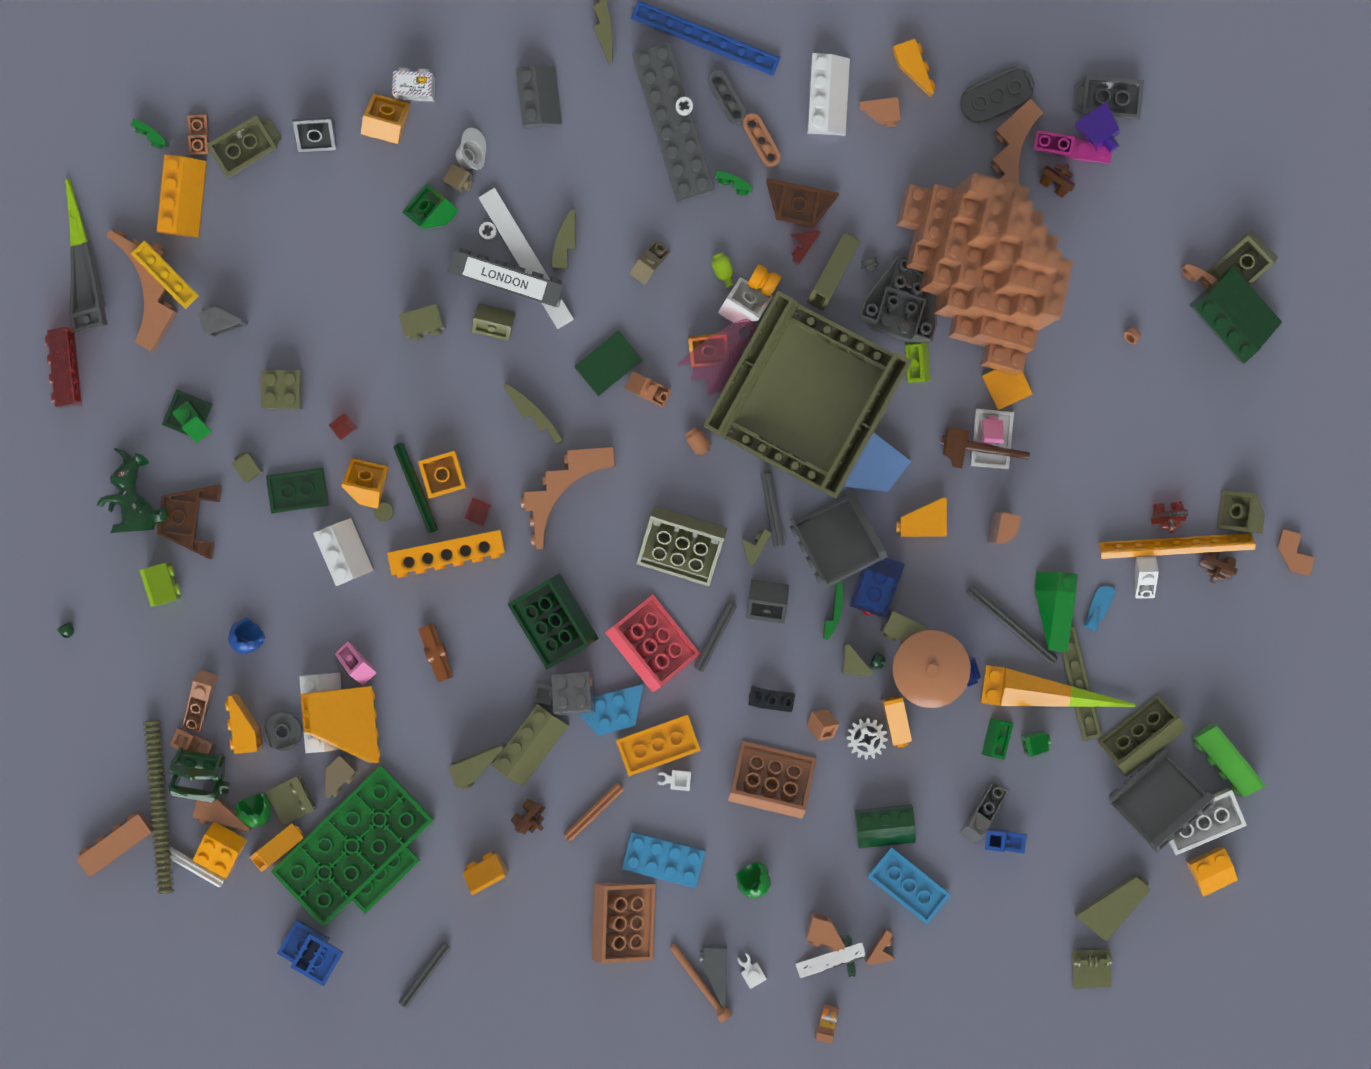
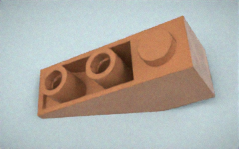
(199, 700)
(220, 813)

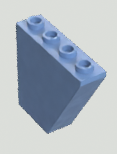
(877, 466)

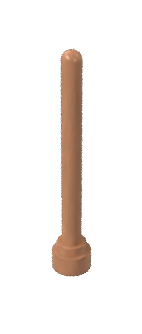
(722, 1012)

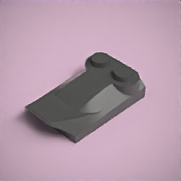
(1121, 95)

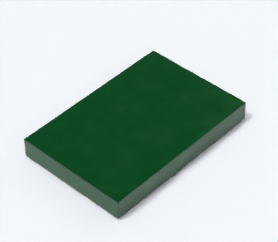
(608, 363)
(297, 490)

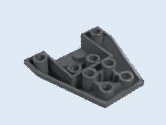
(898, 305)

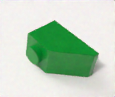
(1035, 743)

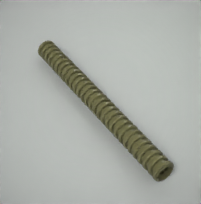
(158, 806)

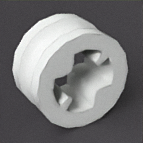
(685, 111)
(493, 232)

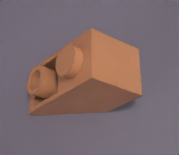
(648, 389)

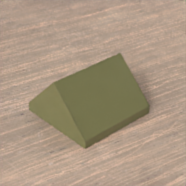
(853, 663)

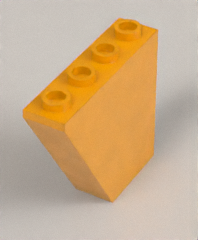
(343, 720)

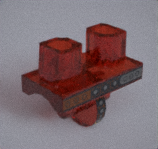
(1169, 519)

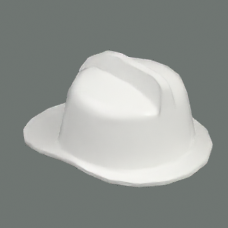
(472, 150)

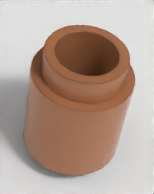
(698, 441)

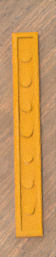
(1177, 545)

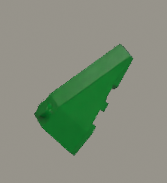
(1056, 603)

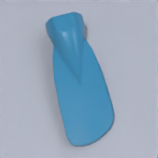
(1099, 606)

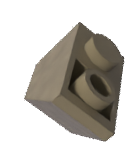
(458, 179)
(649, 262)
(337, 774)

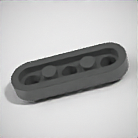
(723, 89)

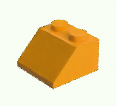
(385, 118)
(1212, 870)
(485, 872)

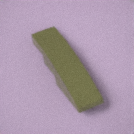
(604, 30)
(527, 408)

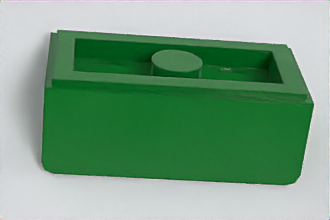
(997, 738)

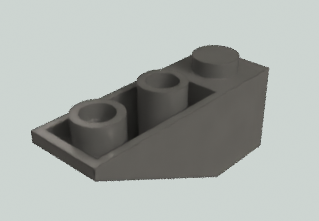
(984, 812)

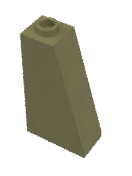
(833, 271)
(1112, 908)

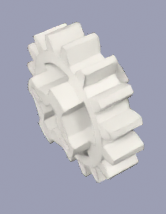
(863, 730)

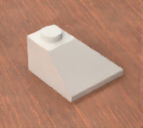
(744, 303)

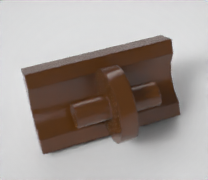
(1065, 184)
(1218, 569)
(531, 819)

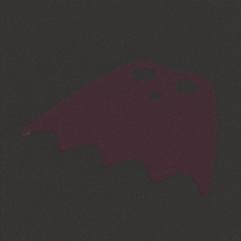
(719, 356)

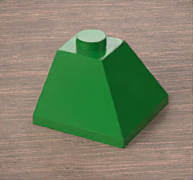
(430, 209)

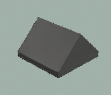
(315, 134)

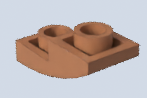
(198, 134)
(1194, 273)

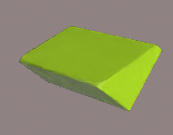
(920, 368)

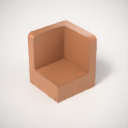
(822, 724)

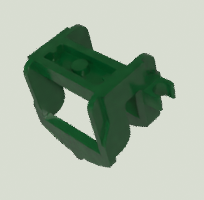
(200, 767)

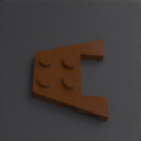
(183, 518)

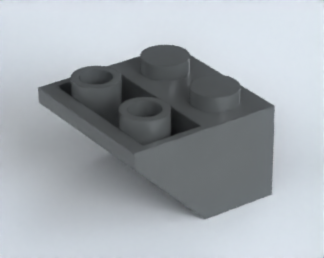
(767, 601)

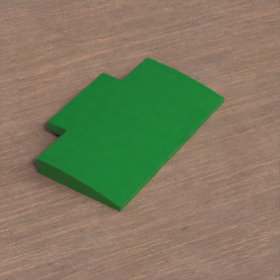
(356, 849)

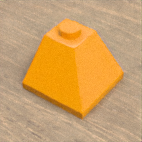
(365, 482)

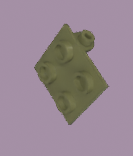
(1091, 968)

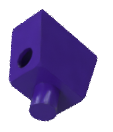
(1099, 128)

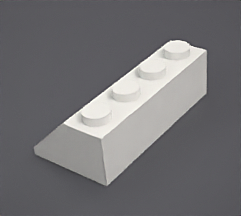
(828, 94)
(316, 683)
(1215, 822)

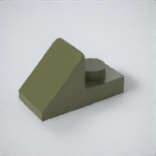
(753, 551)

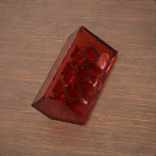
(64, 367)

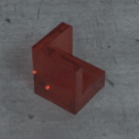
(343, 426)
(478, 511)

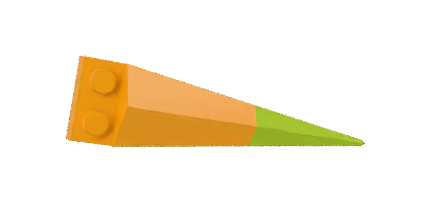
(1014, 688)

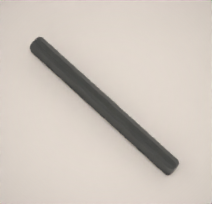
(1011, 624)

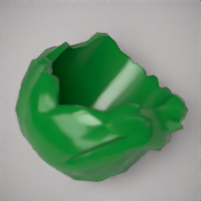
(254, 810)
(753, 880)

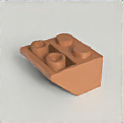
(823, 931)

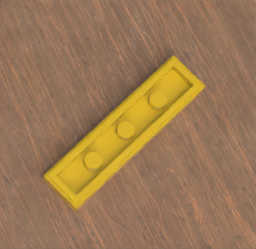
(165, 274)

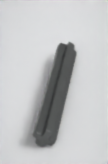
(772, 509)
(715, 636)
(424, 975)

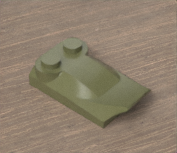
(244, 145)

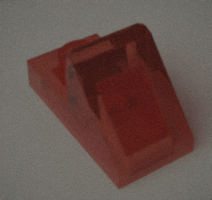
(806, 240)

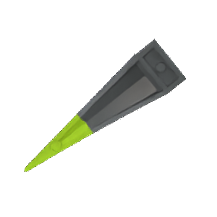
(86, 294)

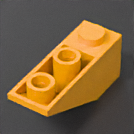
(911, 63)

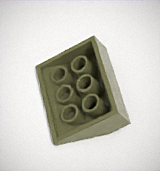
(681, 546)

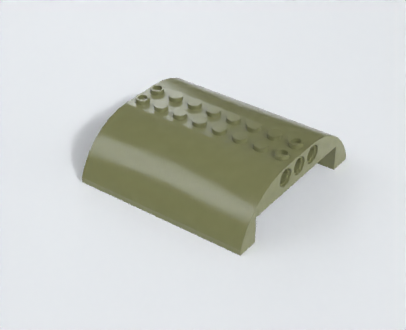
(807, 395)

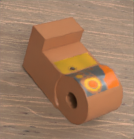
(827, 1024)

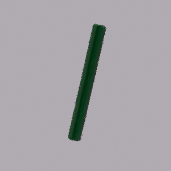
(415, 487)

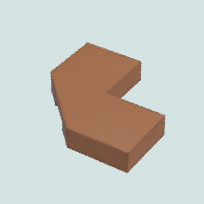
(1287, 547)

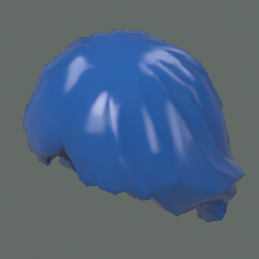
(245, 636)

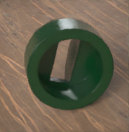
(66, 630)
(876, 661)

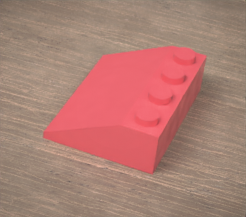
(652, 643)

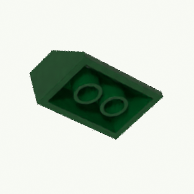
(885, 826)

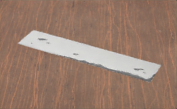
(831, 960)

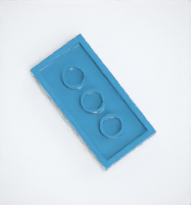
(663, 859)
(909, 885)

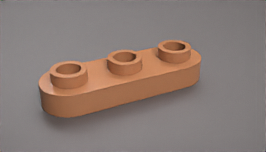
(757, 132)

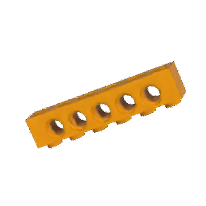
(397, 558)

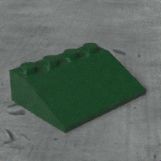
(1236, 315)
(553, 621)

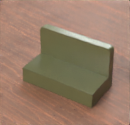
(493, 322)

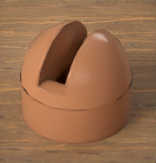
(1132, 335)

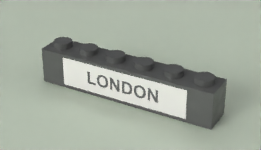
(506, 278)

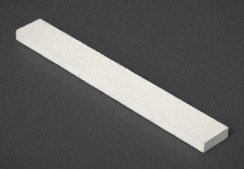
(520, 249)

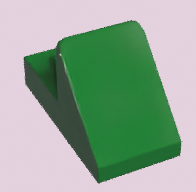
(191, 422)

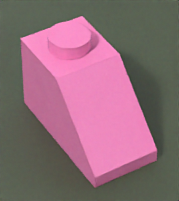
(992, 430)
(355, 663)

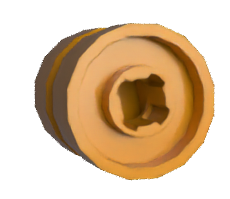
(765, 281)

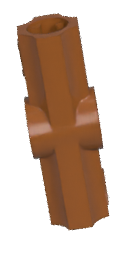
(435, 652)

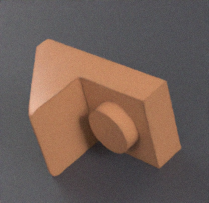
(877, 953)

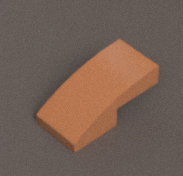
(191, 742)

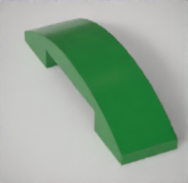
(830, 625)

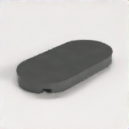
(997, 94)

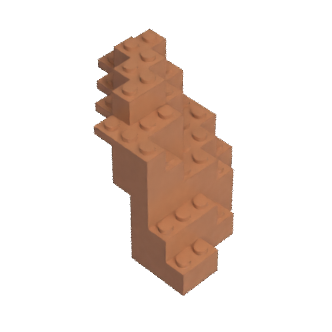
(987, 264)

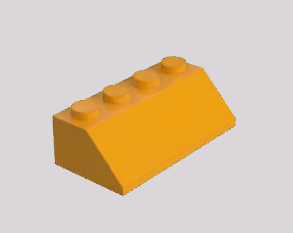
(181, 196)

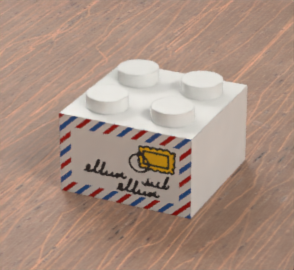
(413, 85)

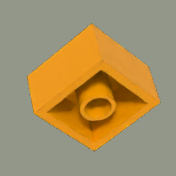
(442, 474)
(219, 850)

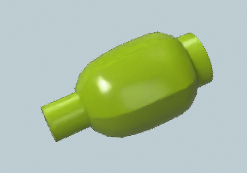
(723, 268)

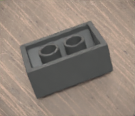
(538, 96)

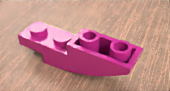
(1070, 147)

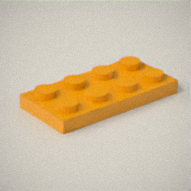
(658, 745)

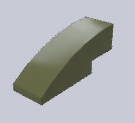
(565, 241)

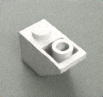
(1146, 576)

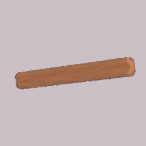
(593, 812)

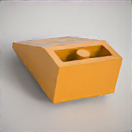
(244, 728)

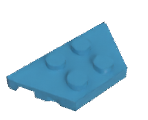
(615, 710)

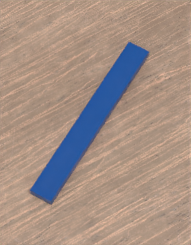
(705, 38)

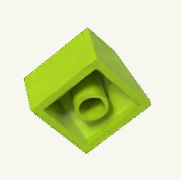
(160, 584)

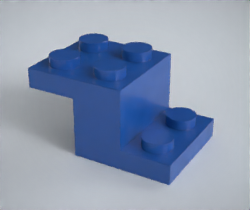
(310, 952)

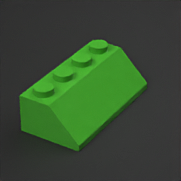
(1228, 760)

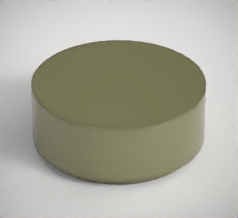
(384, 512)

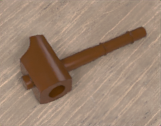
(957, 442)

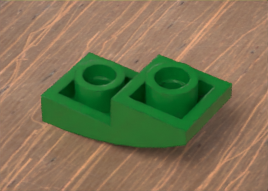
(153, 136)
(740, 185)

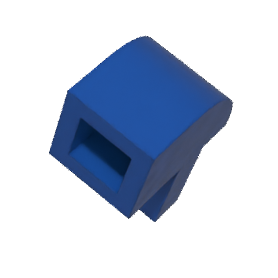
(1005, 840)

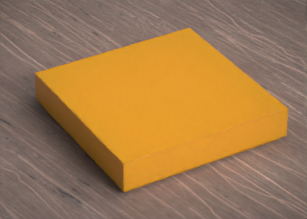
(1006, 387)

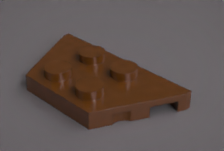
(799, 203)

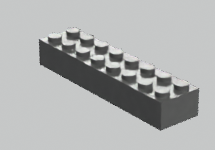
(674, 131)

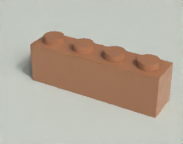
(115, 844)

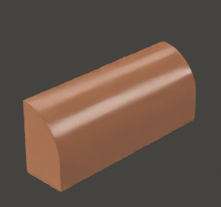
(1003, 527)

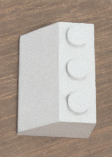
(343, 552)

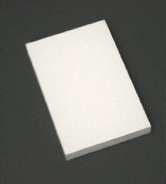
(992, 460)

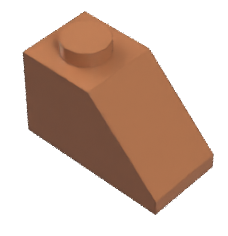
(882, 111)

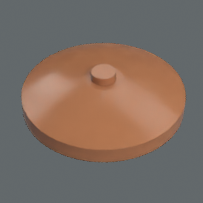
(931, 668)

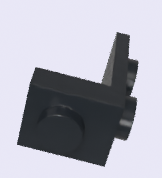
(771, 699)

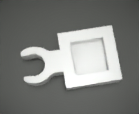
(679, 780)
(752, 973)

